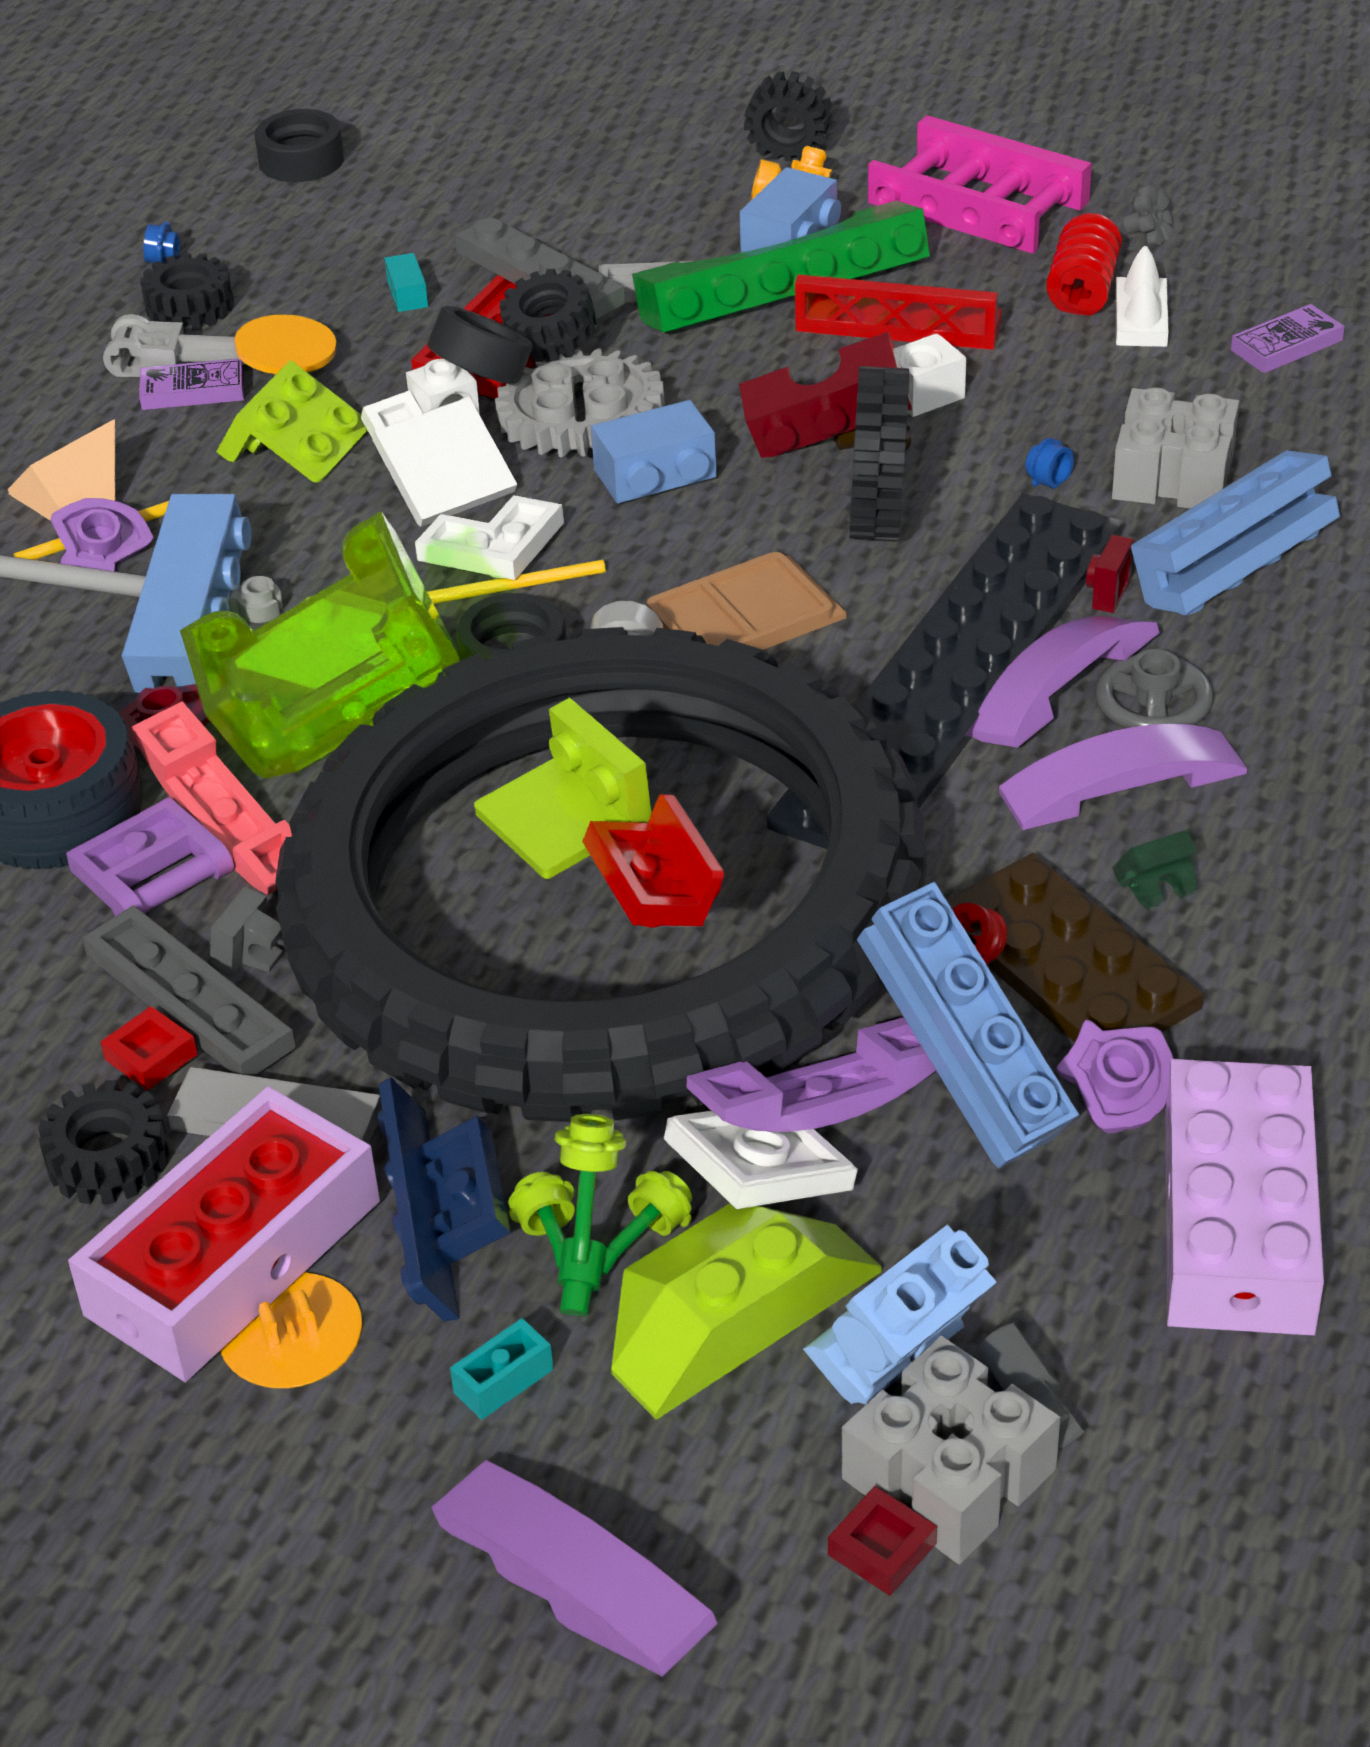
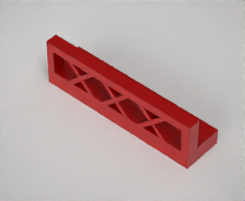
(904, 310)

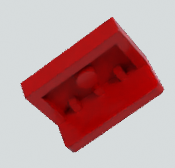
(657, 867)

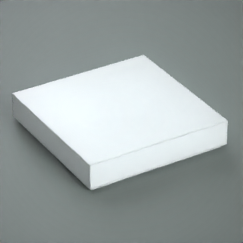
(444, 461)
(759, 1165)

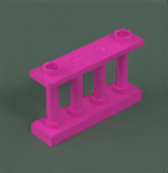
(990, 159)

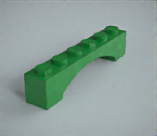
(718, 286)

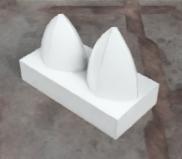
(1142, 304)

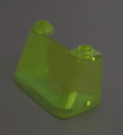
(324, 664)

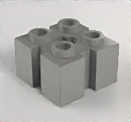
(1174, 447)
(951, 1446)

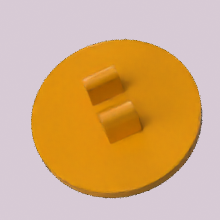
(276, 339)
(298, 1335)

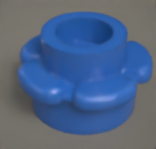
(160, 243)
(1049, 463)

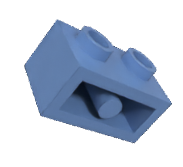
(789, 208)
(653, 451)

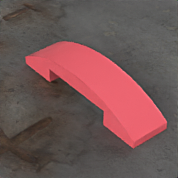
(193, 776)

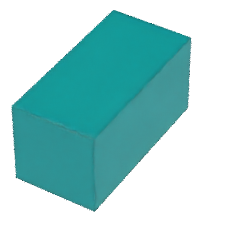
(406, 282)
(501, 1368)

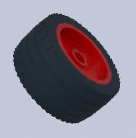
(62, 775)

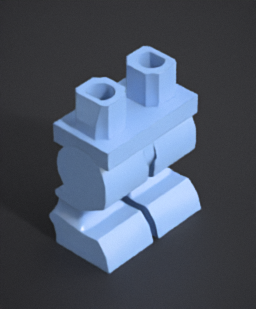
(902, 1315)

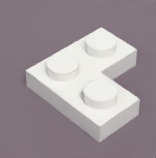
(496, 547)

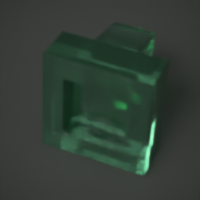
(1156, 861)

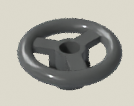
(1154, 681)

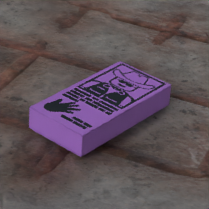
(1287, 338)
(191, 384)

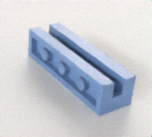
(1234, 532)
(186, 579)
(966, 1025)

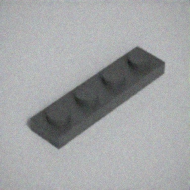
(517, 255)
(189, 992)

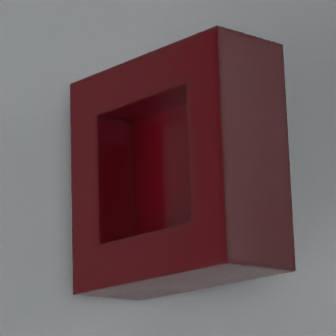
(1110, 573)
(882, 1540)

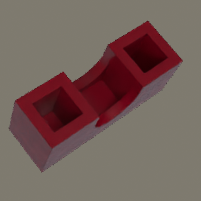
(794, 415)

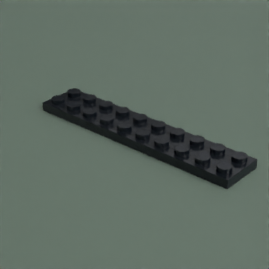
(969, 637)

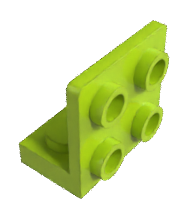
(297, 422)
(552, 805)

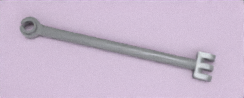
(255, 599)

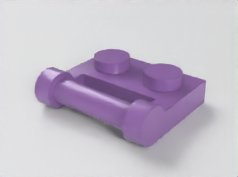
(144, 847)

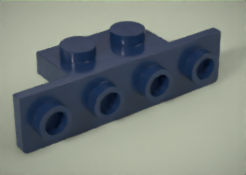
(443, 1193)

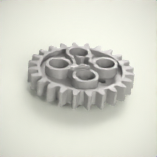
(544, 404)

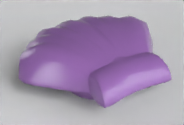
(100, 533)
(1119, 1075)

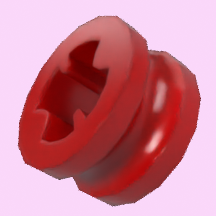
(993, 929)

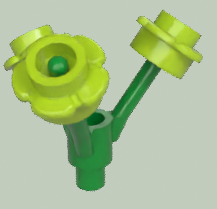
(545, 1206)

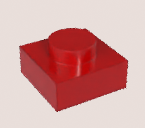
(149, 1048)

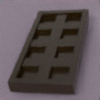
(1076, 957)

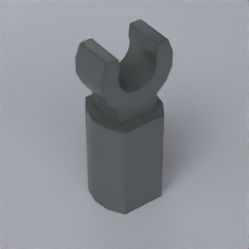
(1017, 1362)

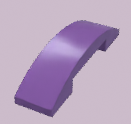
(1019, 698)
(1116, 762)
(821, 1094)

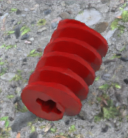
(1084, 264)

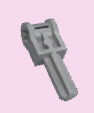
(160, 345)

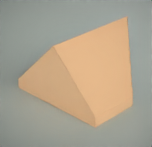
(70, 473)

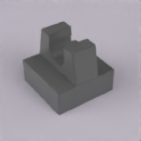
(245, 935)

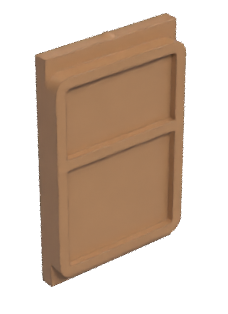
(749, 603)

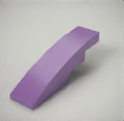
(578, 1566)

